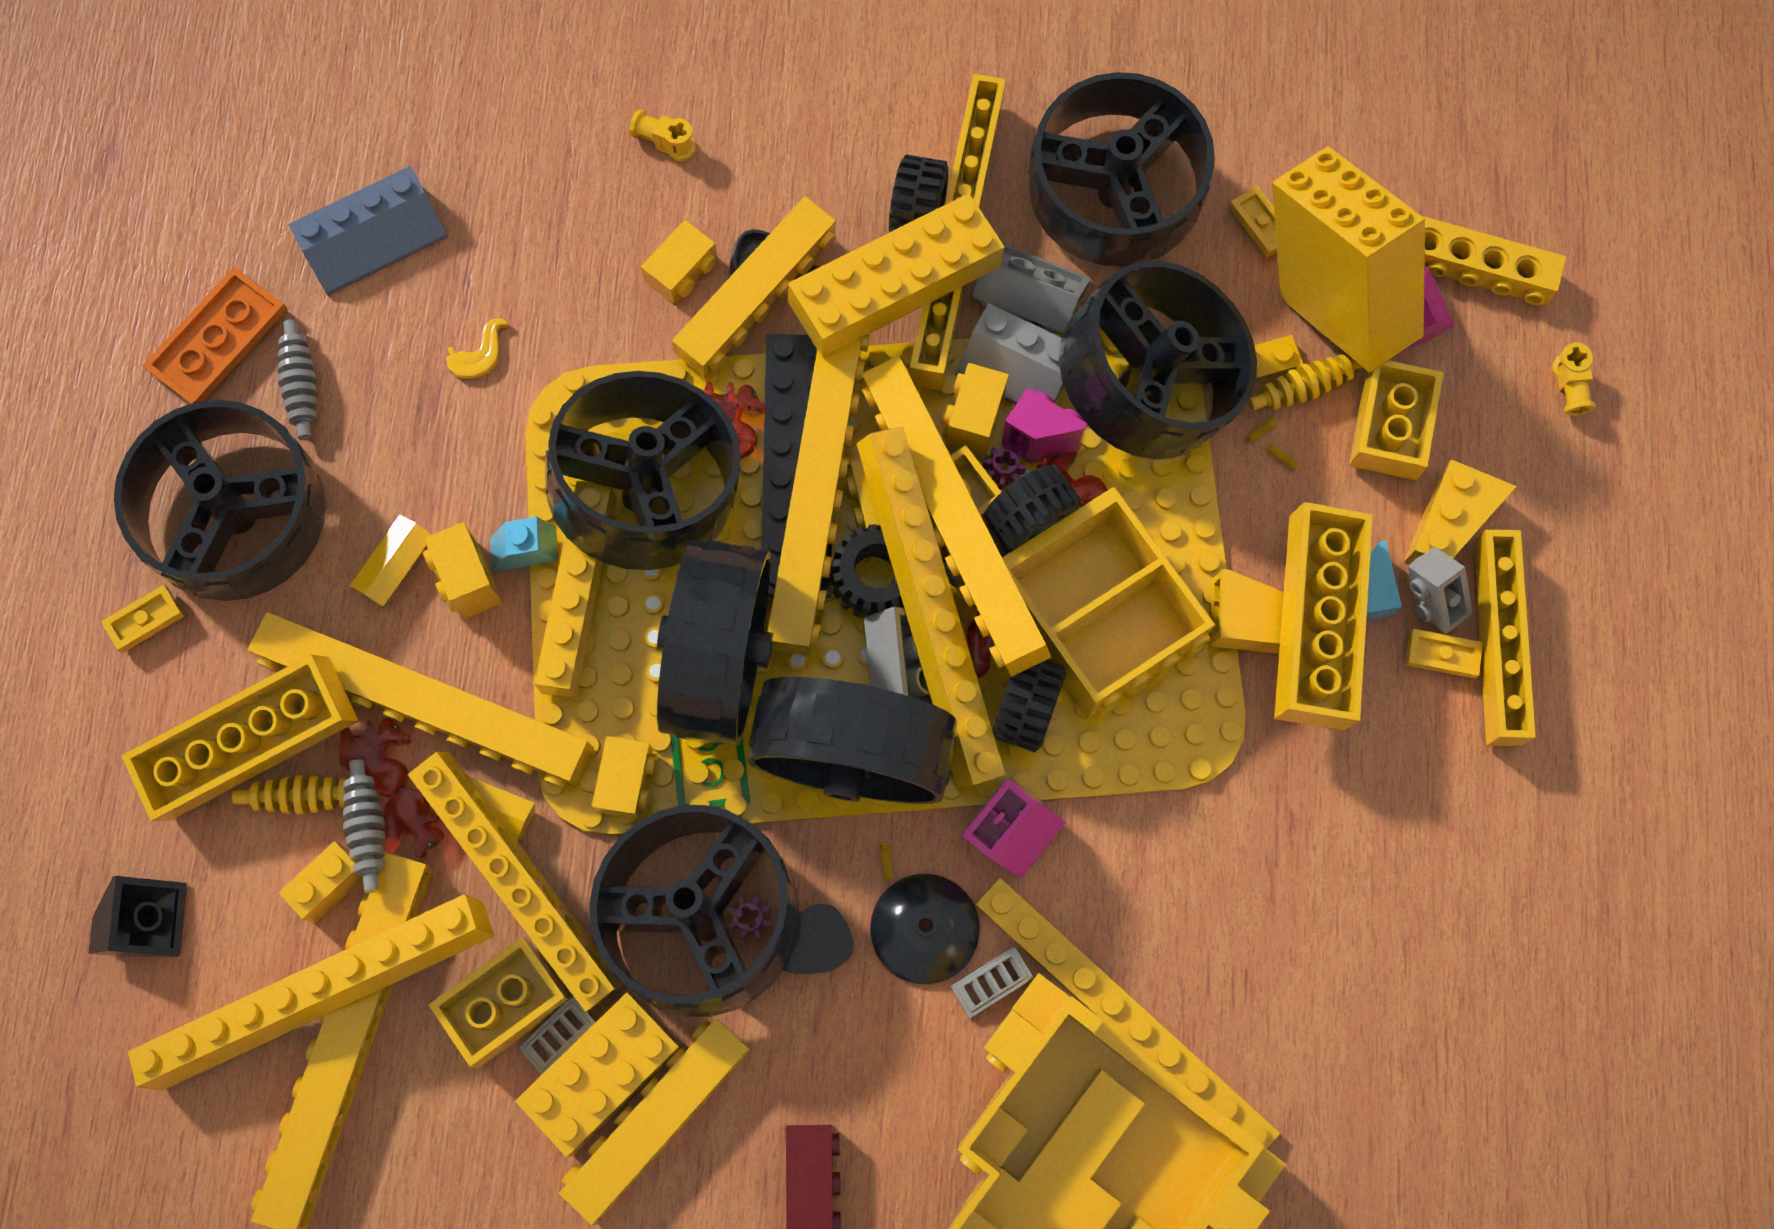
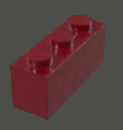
(811, 1177)

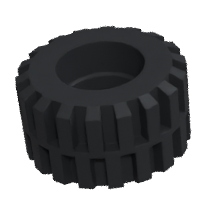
(917, 189)
(1031, 506)
(845, 581)
(1029, 705)

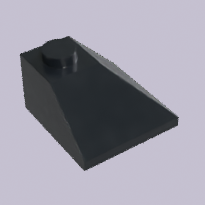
(139, 918)

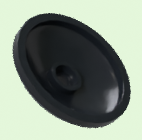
(921, 955)

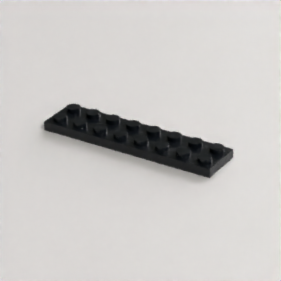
(787, 391)

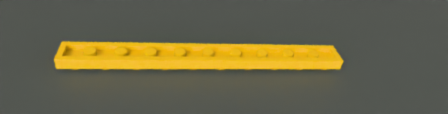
(1115, 1006)

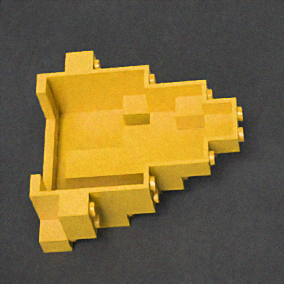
(1101, 1135)

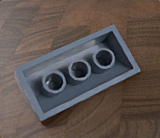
(368, 230)

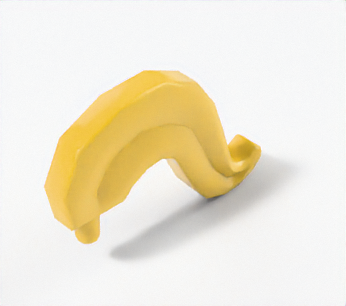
(481, 362)

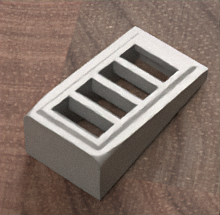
(1019, 966)
(549, 1026)

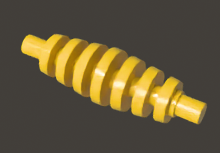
(1305, 383)
(293, 794)

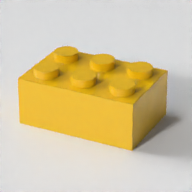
(1396, 420)
(499, 1003)

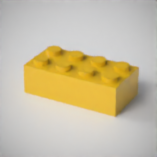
(598, 1075)

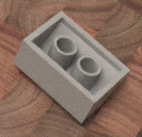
(1033, 289)
(1017, 349)
(893, 654)

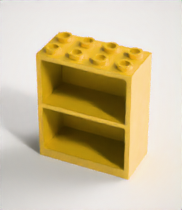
(1350, 258)
(1107, 603)

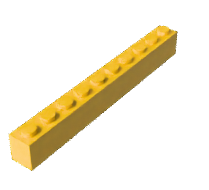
(970, 176)
(815, 499)
(958, 522)
(929, 602)
(429, 703)
(311, 993)
(334, 1064)

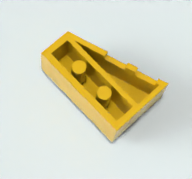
(1457, 509)

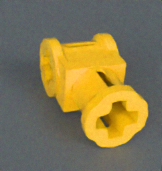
(665, 134)
(1575, 379)

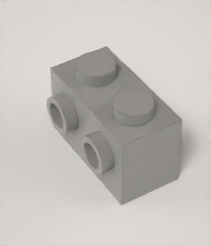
(1440, 590)

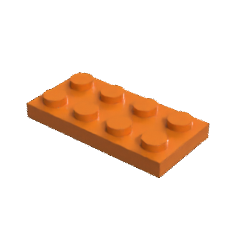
(215, 337)

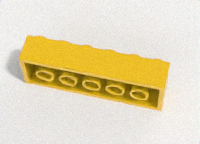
(895, 274)
(1324, 617)
(239, 738)

